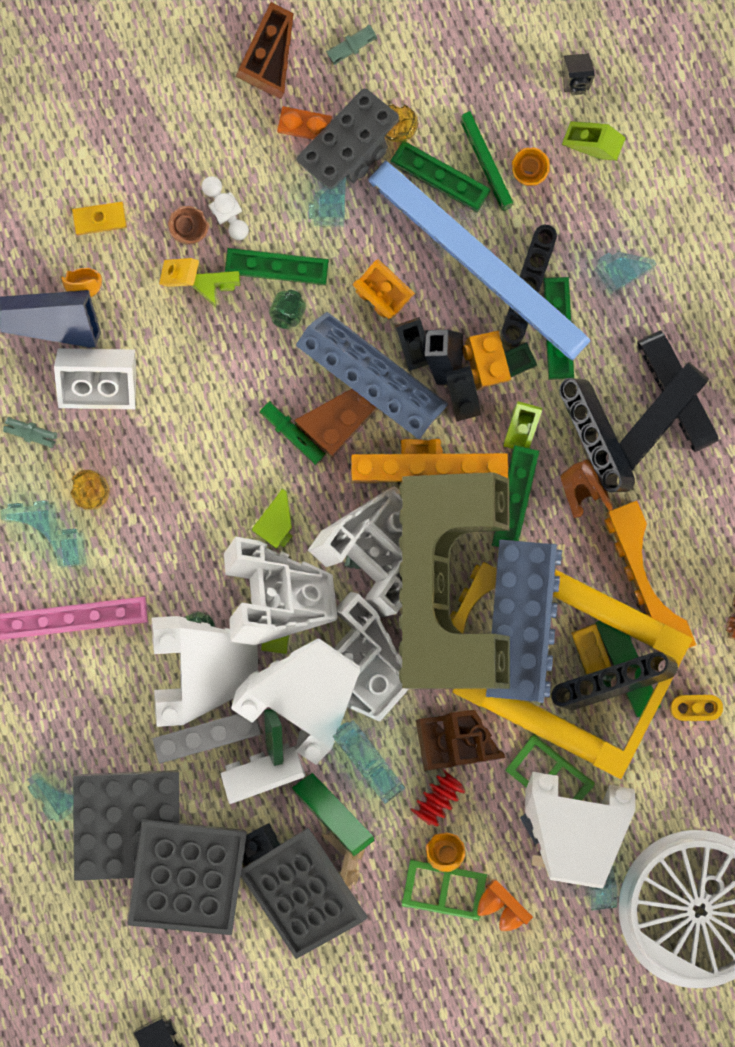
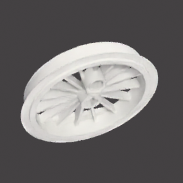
(650, 953)

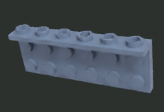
(371, 374)
(524, 613)

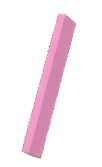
(73, 618)

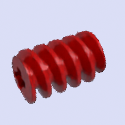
(438, 799)

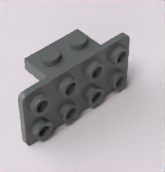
(350, 141)

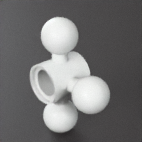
(225, 208)

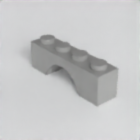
(204, 737)

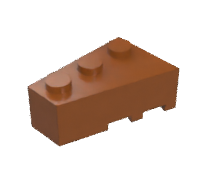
(268, 53)
(336, 421)

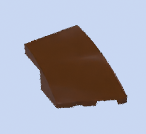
(458, 744)

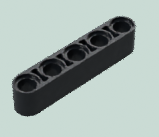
(531, 274)
(665, 364)
(662, 413)
(606, 442)
(625, 681)

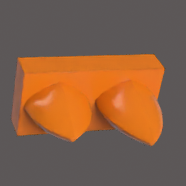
(302, 122)
(495, 898)

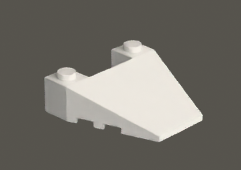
(372, 541)
(283, 593)
(371, 649)
(209, 668)
(306, 689)
(577, 835)

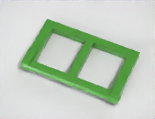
(561, 762)
(440, 908)

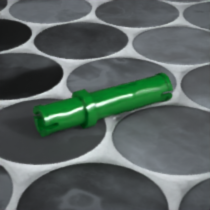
(292, 432)

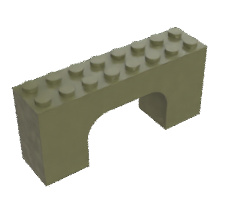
(432, 519)

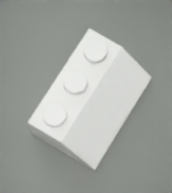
(95, 378)
(261, 774)

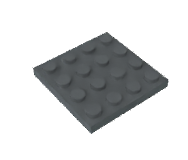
(110, 815)
(186, 877)
(302, 894)

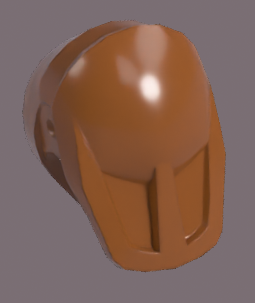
(582, 482)

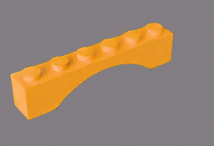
(391, 467)
(629, 528)

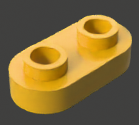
(695, 707)

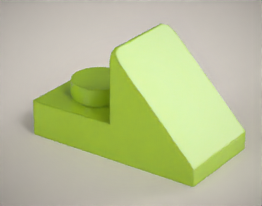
(207, 282)
(522, 425)

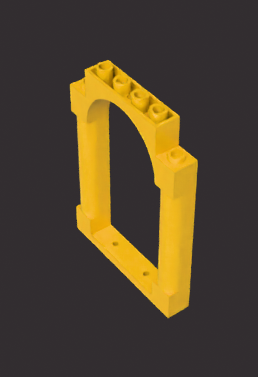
(550, 726)

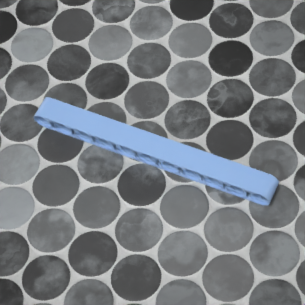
(479, 260)

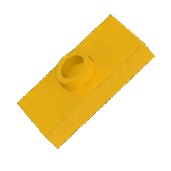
(99, 218)
(179, 272)
(590, 649)

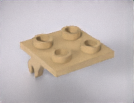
(348, 872)

